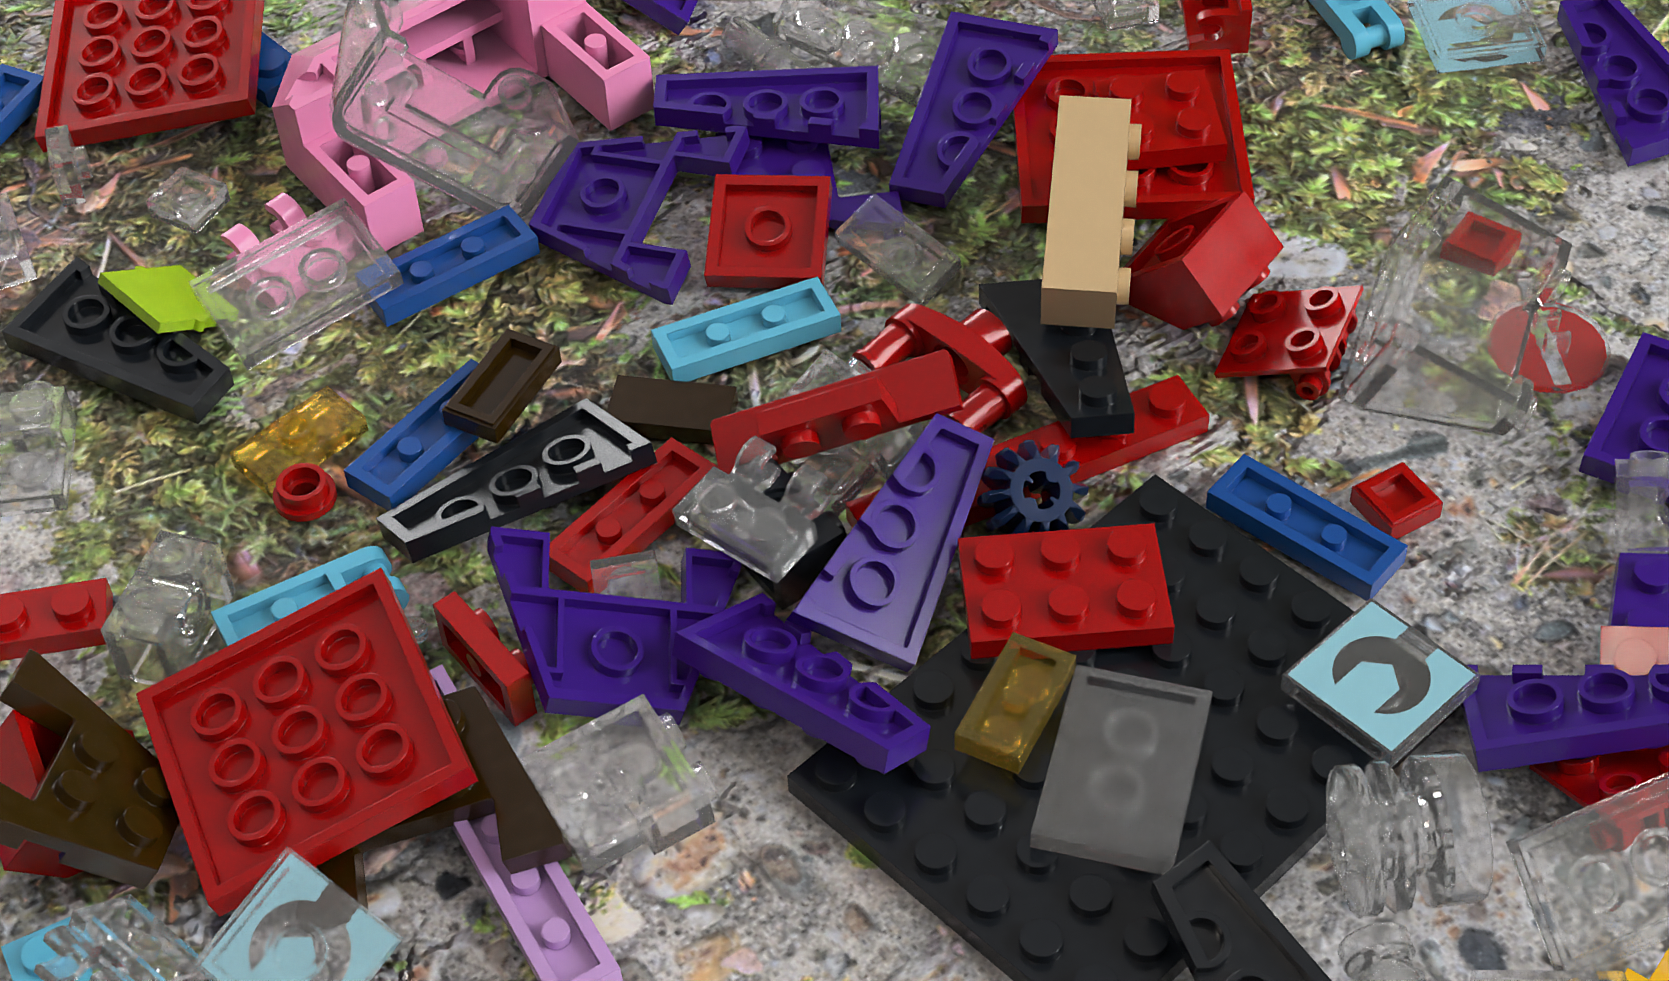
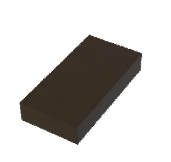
(501, 386)
(671, 407)

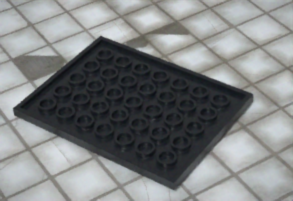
(963, 827)

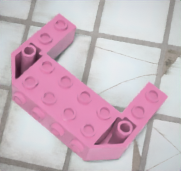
(473, 45)

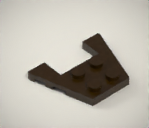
(101, 791)
(524, 822)

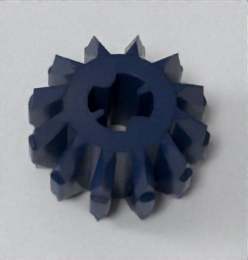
(1042, 476)

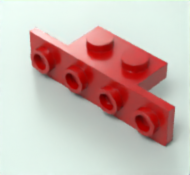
(843, 410)

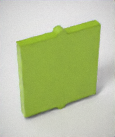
(158, 297)

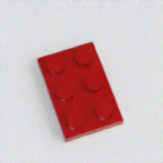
(1066, 589)

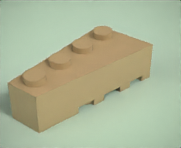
(1087, 212)

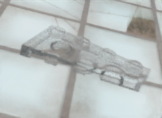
(865, 35)

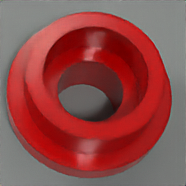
(304, 492)

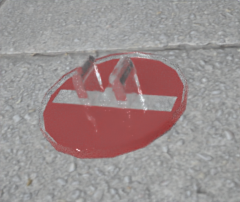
(1564, 350)

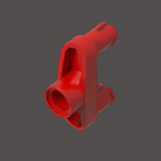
(977, 355)

